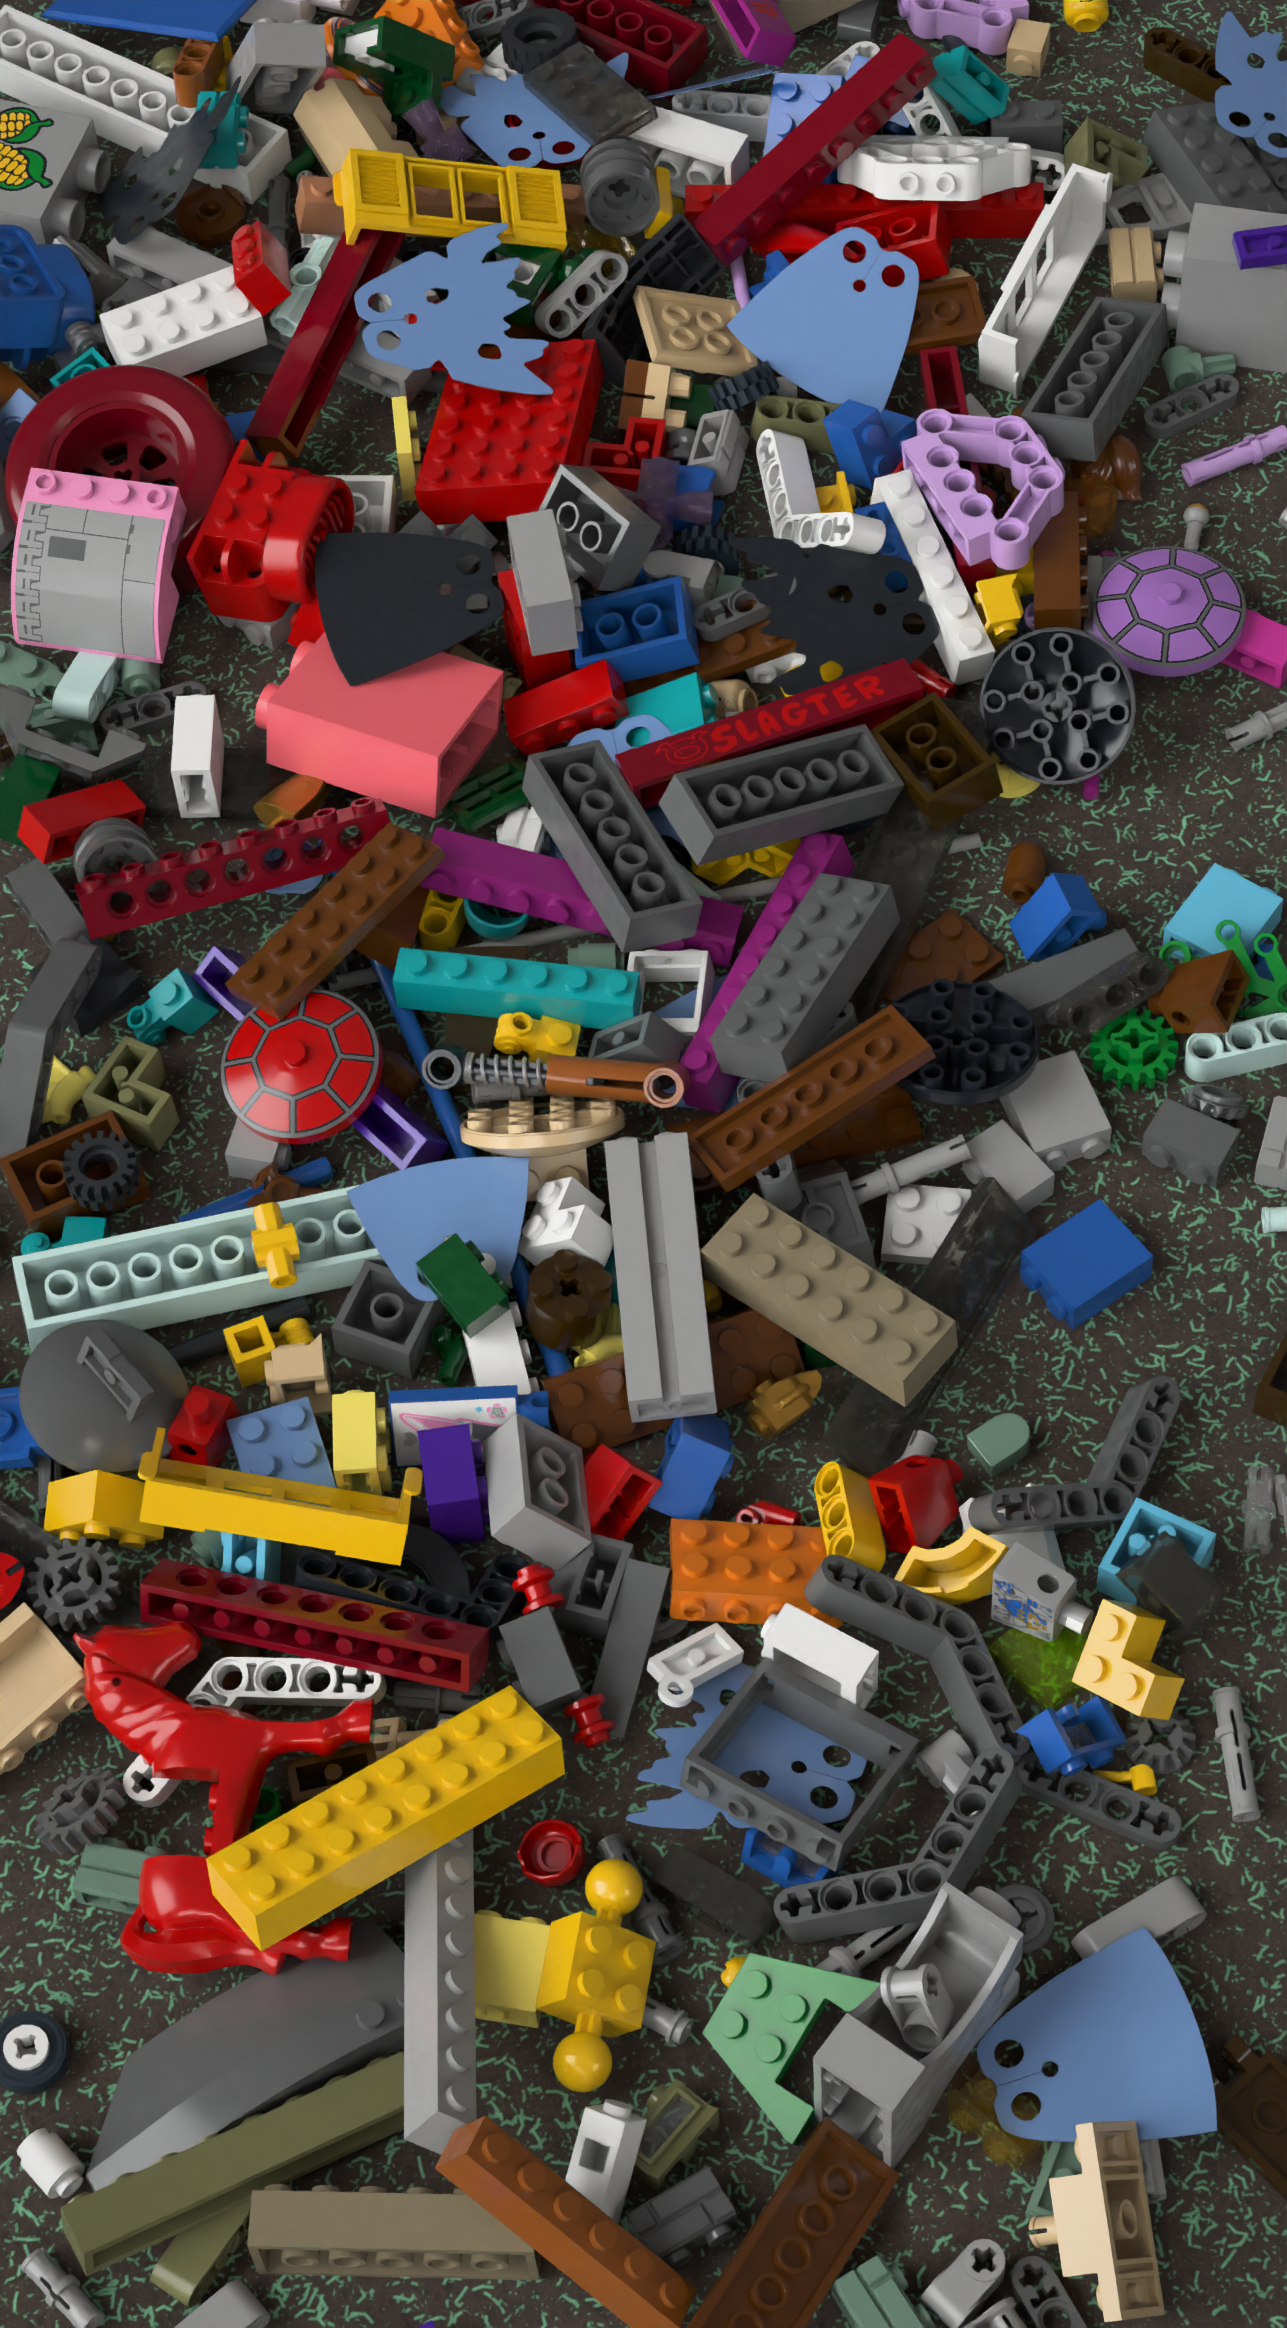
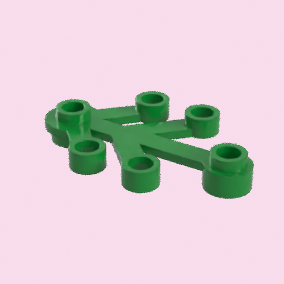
(1274, 990)

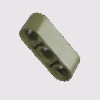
(794, 417)
(200, 2255)

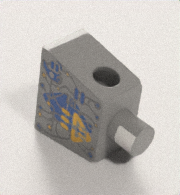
(1036, 1596)

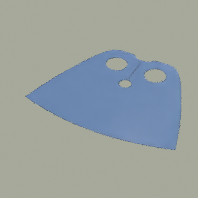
(424, 1204)

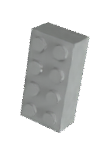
(277, 64)

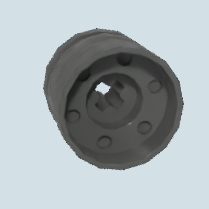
(619, 187)
(104, 842)

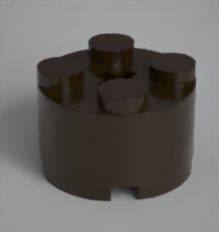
(568, 1301)

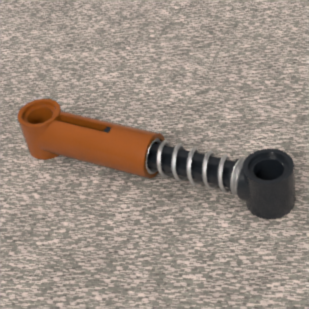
(561, 1075)

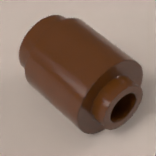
(1023, 872)

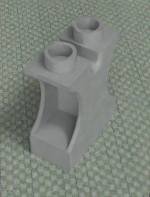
(866, 2070)

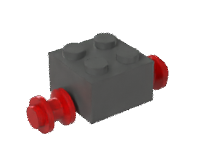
(543, 1664)

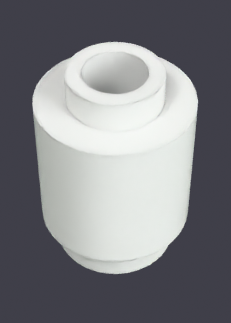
(51, 2163)

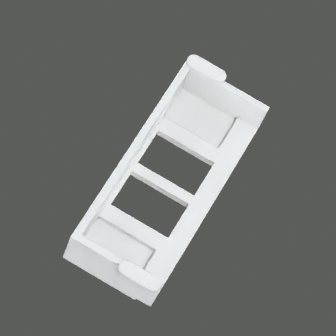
(1071, 233)

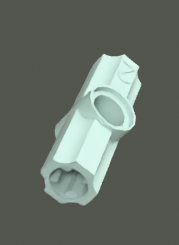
(304, 280)

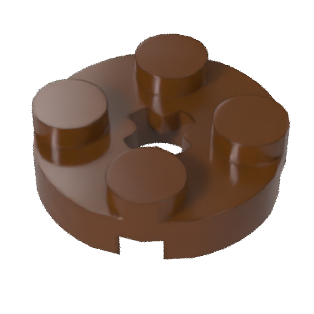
(214, 229)

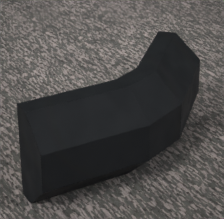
(669, 261)

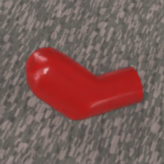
(768, 1513)

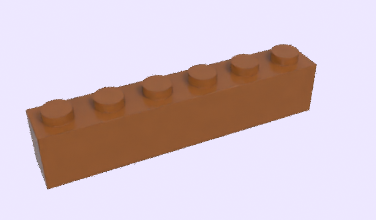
(564, 2226)

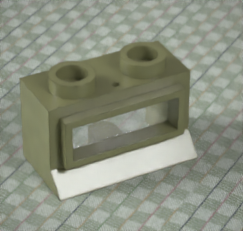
(672, 2127)

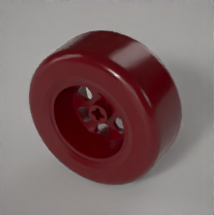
(131, 413)

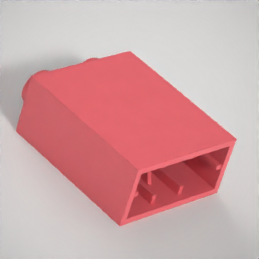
(388, 738)

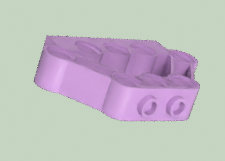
(978, 25)
(952, 491)

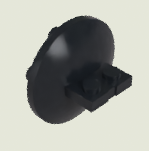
(1058, 705)
(979, 1038)

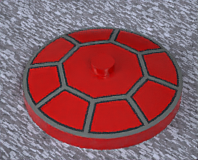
(302, 1073)

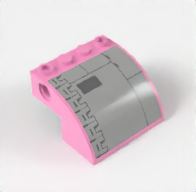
(96, 565)

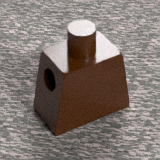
(1202, 994)

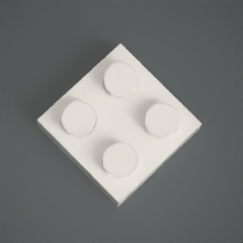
(919, 1221)

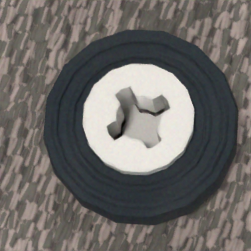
(39, 2066)

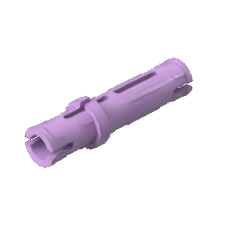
(1249, 450)

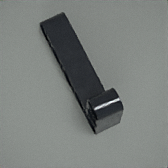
(489, 1605)

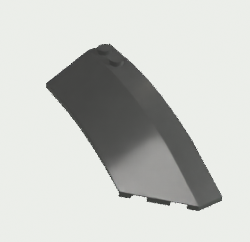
(253, 2052)

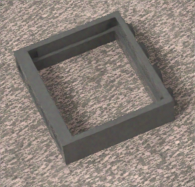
(826, 1715)

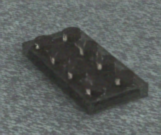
(589, 96)
(244, 782)

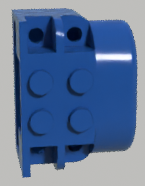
(39, 297)

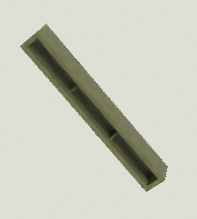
(227, 2166)

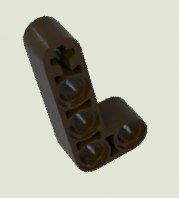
(1185, 66)

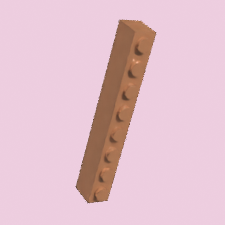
(320, 215)

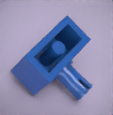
(1056, 917)

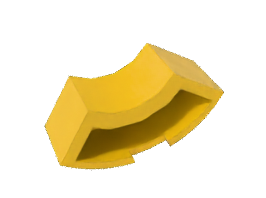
(954, 1572)

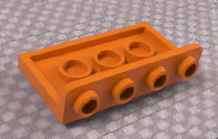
(440, 21)
(742, 1570)

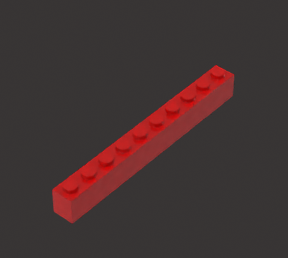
(995, 215)

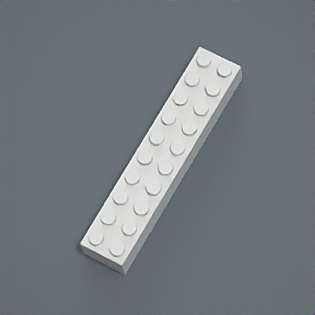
(123, 98)

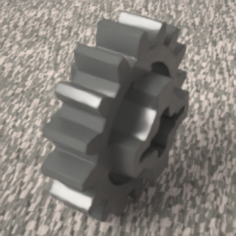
(75, 1588)
(80, 1811)

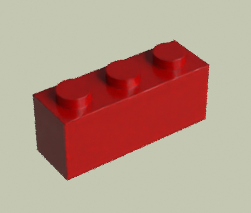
(260, 267)
(565, 707)
(56, 823)

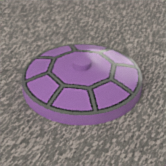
(1169, 610)

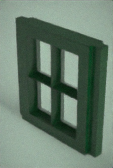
(488, 794)

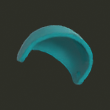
(490, 925)

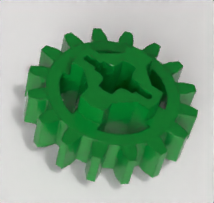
(1134, 1050)

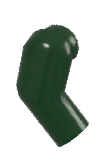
(302, 162)
(453, 1353)

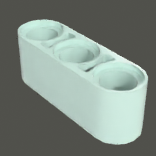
(86, 686)
(1226, 1059)

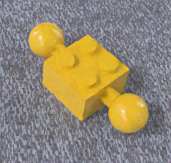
(596, 1975)

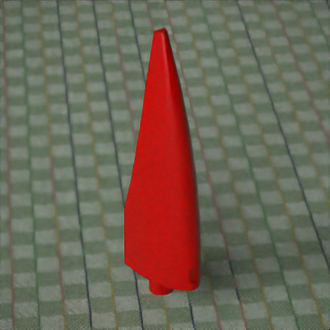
(794, 241)

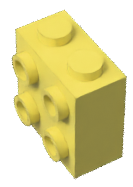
(360, 1443)
(508, 1967)

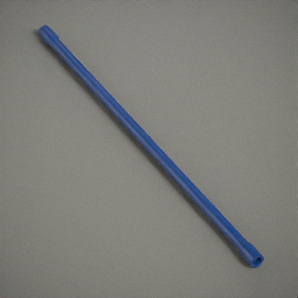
(554, 1360)

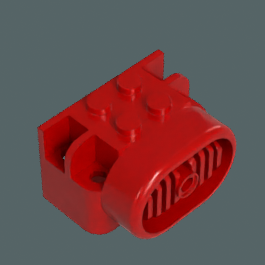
(266, 535)

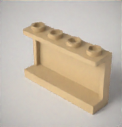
(37, 1684)

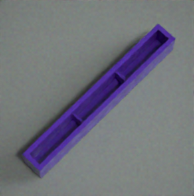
(385, 1122)

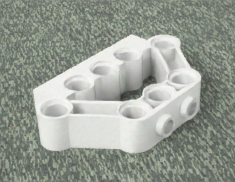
(936, 167)

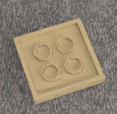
(691, 331)

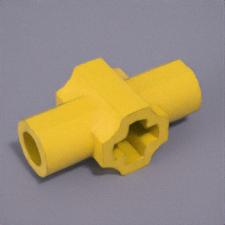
(275, 1245)

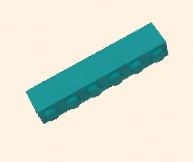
(505, 986)

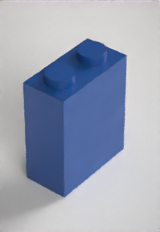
(1085, 1264)

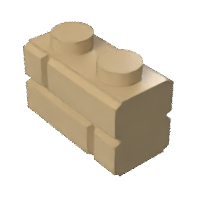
(1133, 264)

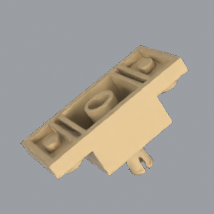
(1106, 2222)

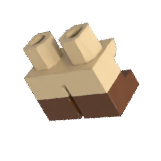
(649, 394)

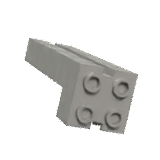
(660, 1278)

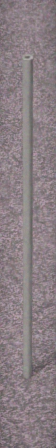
(566, 932)

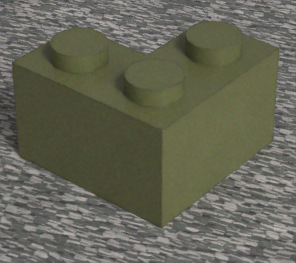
(1107, 151)
(131, 1089)

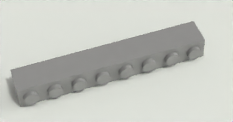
(439, 1995)

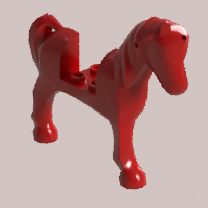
(202, 1743)

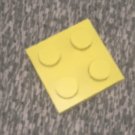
(407, 446)

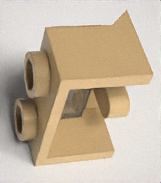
(298, 1373)

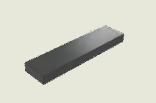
(630, 1641)

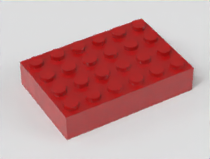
(501, 448)

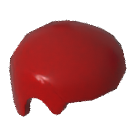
(551, 1853)

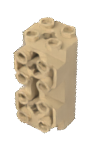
(345, 119)

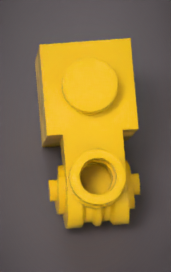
(535, 1036)
(251, 1345)

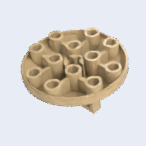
(551, 1141)

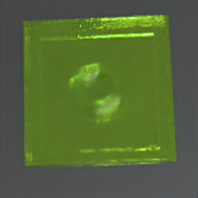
(1041, 1666)

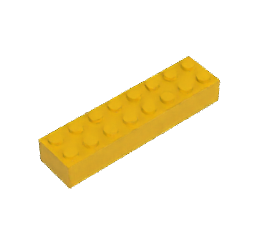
(385, 1817)

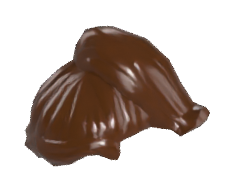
(1118, 465)

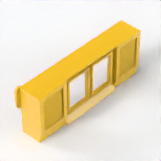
(380, 195)
(354, 1525)

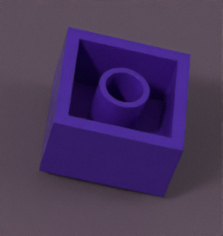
(454, 1483)

